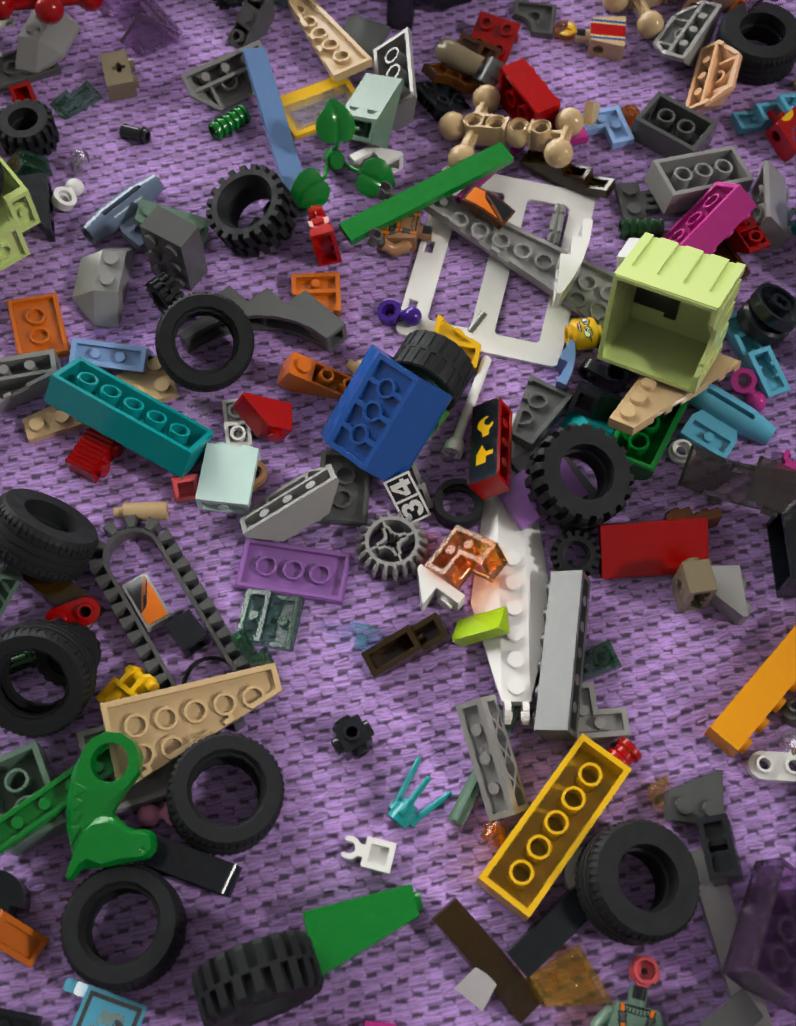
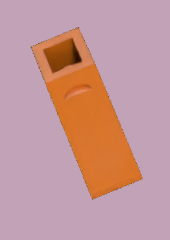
(311, 377)

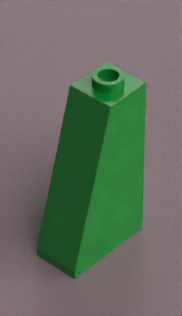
(355, 925)

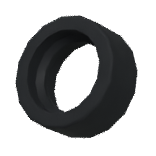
(450, 521)

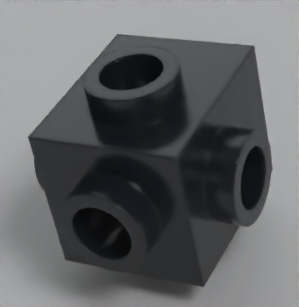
(356, 746)

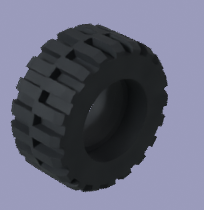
(605, 460)
(257, 980)

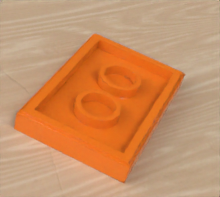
(38, 324)

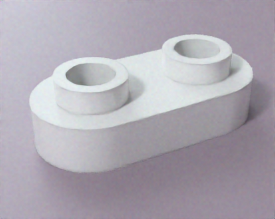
(778, 766)

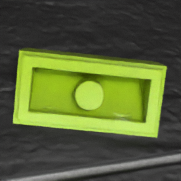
(481, 627)

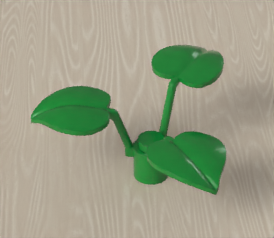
(336, 125)

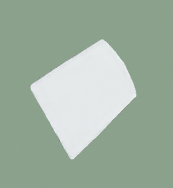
(477, 988)

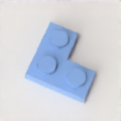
(614, 126)

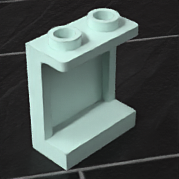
(227, 478)

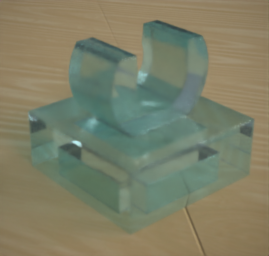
(363, 633)

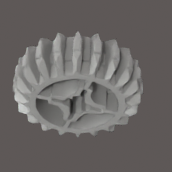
(372, 556)

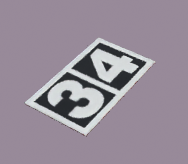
(407, 497)

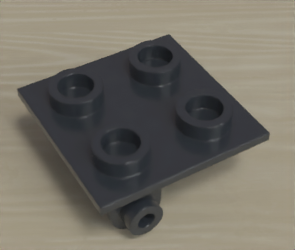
(439, 98)

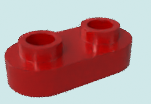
(71, 612)

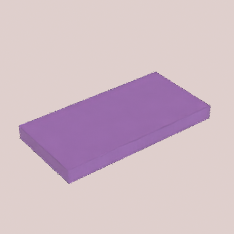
(294, 570)

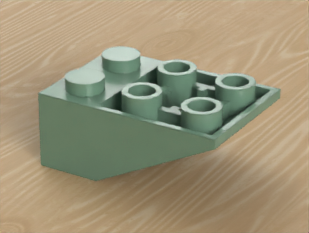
(374, 109)

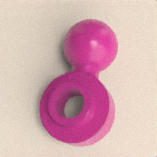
(754, 398)

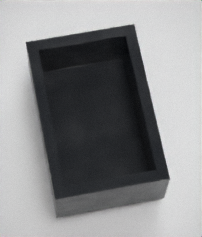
(782, 547)

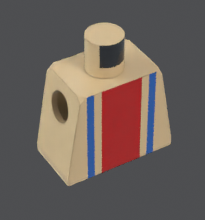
(604, 37)

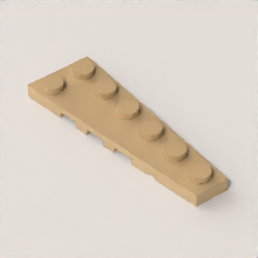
(332, 44)
(53, 422)

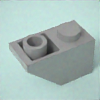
(730, 595)

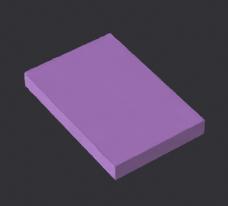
(518, 503)

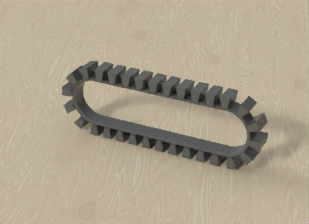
(189, 581)

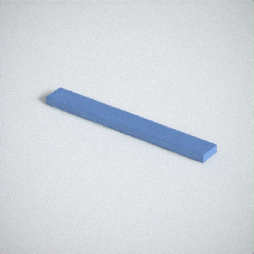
(272, 114)

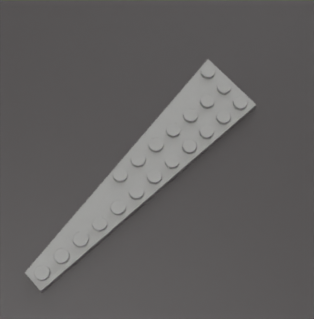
(529, 257)

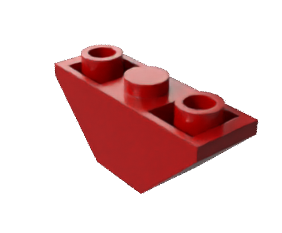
(748, 237)

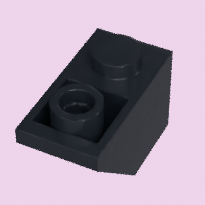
(594, 402)

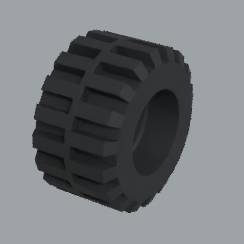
(29, 127)

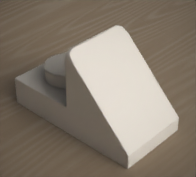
(433, 586)

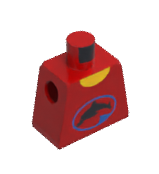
(783, 132)

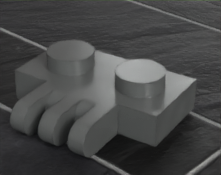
(634, 202)

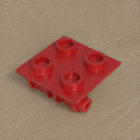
(497, 32)

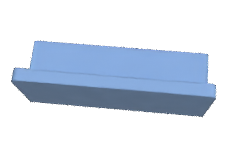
(111, 355)

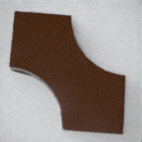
(442, 74)

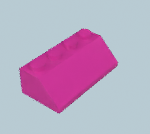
(712, 217)

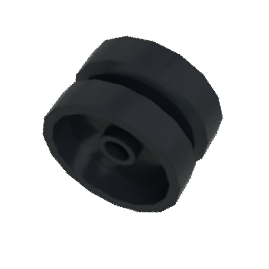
(768, 315)

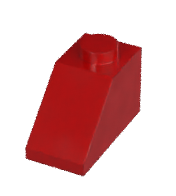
(265, 416)

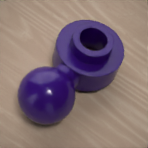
(411, 316)

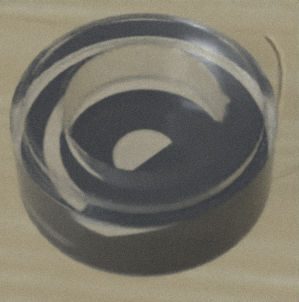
(79, 161)

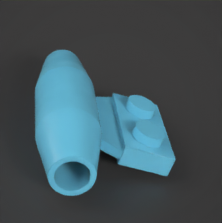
(721, 420)

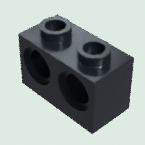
(720, 850)

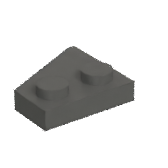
(695, 799)

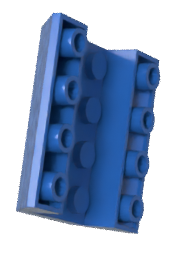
(384, 416)

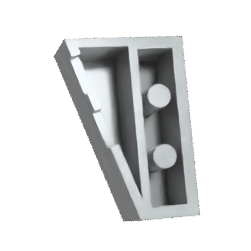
(25, 377)

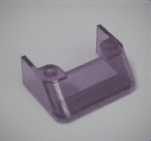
(145, 23)

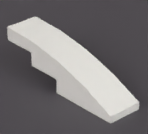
(570, 263)

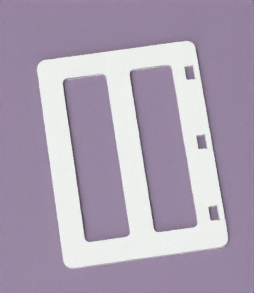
(429, 265)

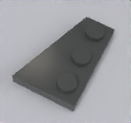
(538, 412)

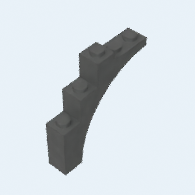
(266, 311)

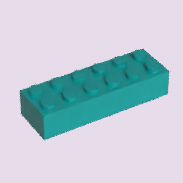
(128, 416)

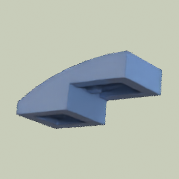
(565, 365)

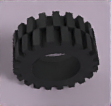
(236, 195)

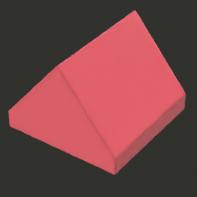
(185, 488)

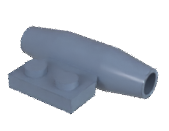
(121, 212)

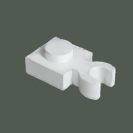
(376, 854)

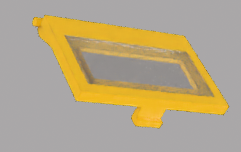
(305, 104)

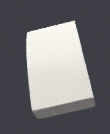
(236, 430)

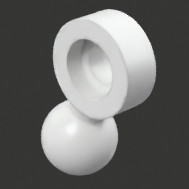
(65, 197)

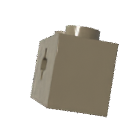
(118, 75)
(693, 584)

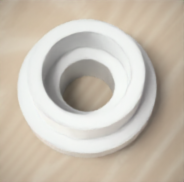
(680, 444)

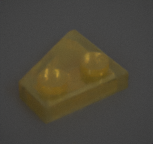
(568, 982)

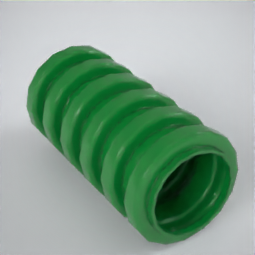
(229, 122)

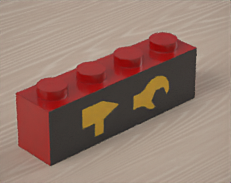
(490, 449)

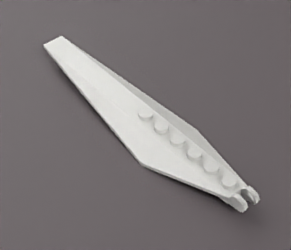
(523, 591)

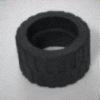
(436, 361)

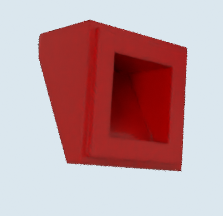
(22, 91)

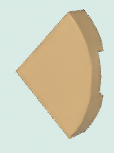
(591, 112)

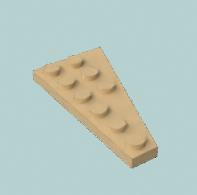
(652, 398)
(177, 716)

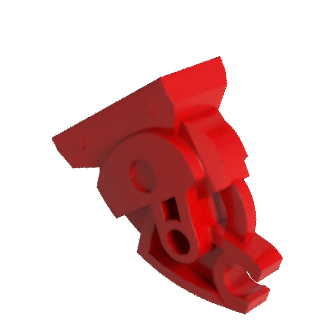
(323, 237)

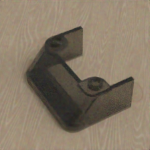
(760, 486)

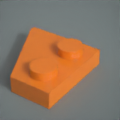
(322, 286)

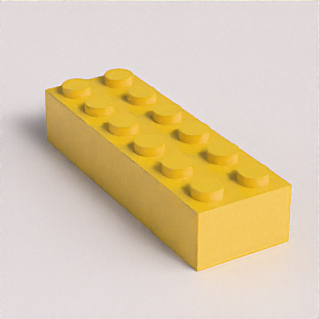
(553, 827)

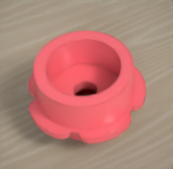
(650, 965)

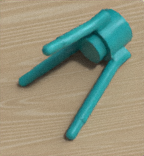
(404, 810)

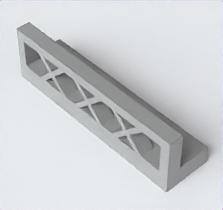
(492, 757)

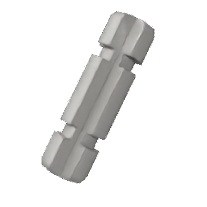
(556, 223)

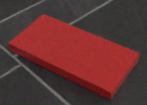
(650, 546)

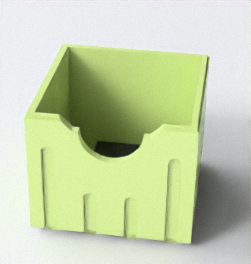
(669, 311)

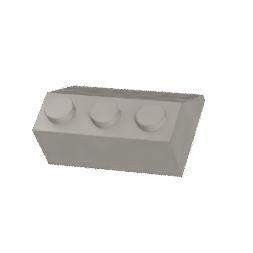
(771, 200)

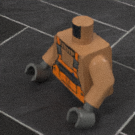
(401, 236)

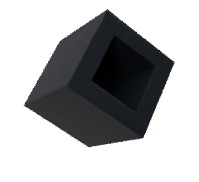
(187, 633)

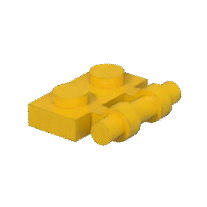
(132, 683)

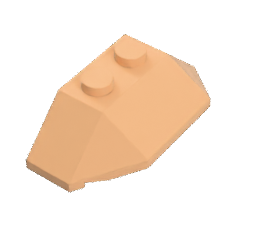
(713, 77)

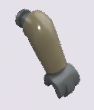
(468, 62)

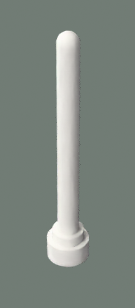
(455, 443)

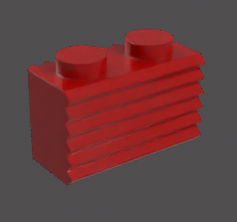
(93, 455)

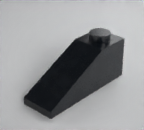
(41, 193)

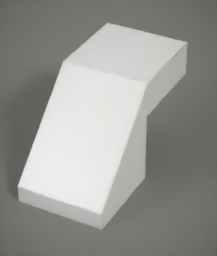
(392, 157)

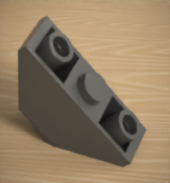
(251, 22)

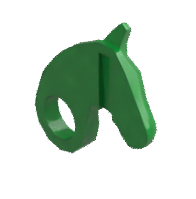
(93, 828)

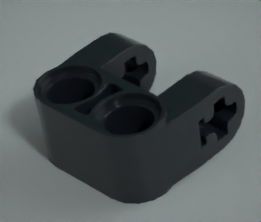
(602, 376)

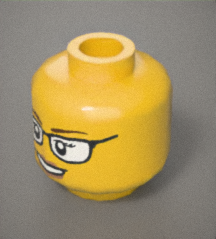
(584, 333)

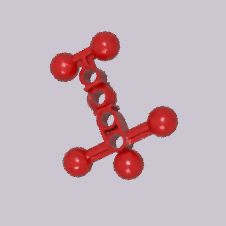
(46, 10)

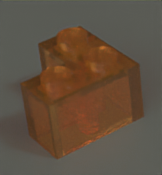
(464, 554)

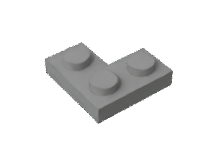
(600, 723)

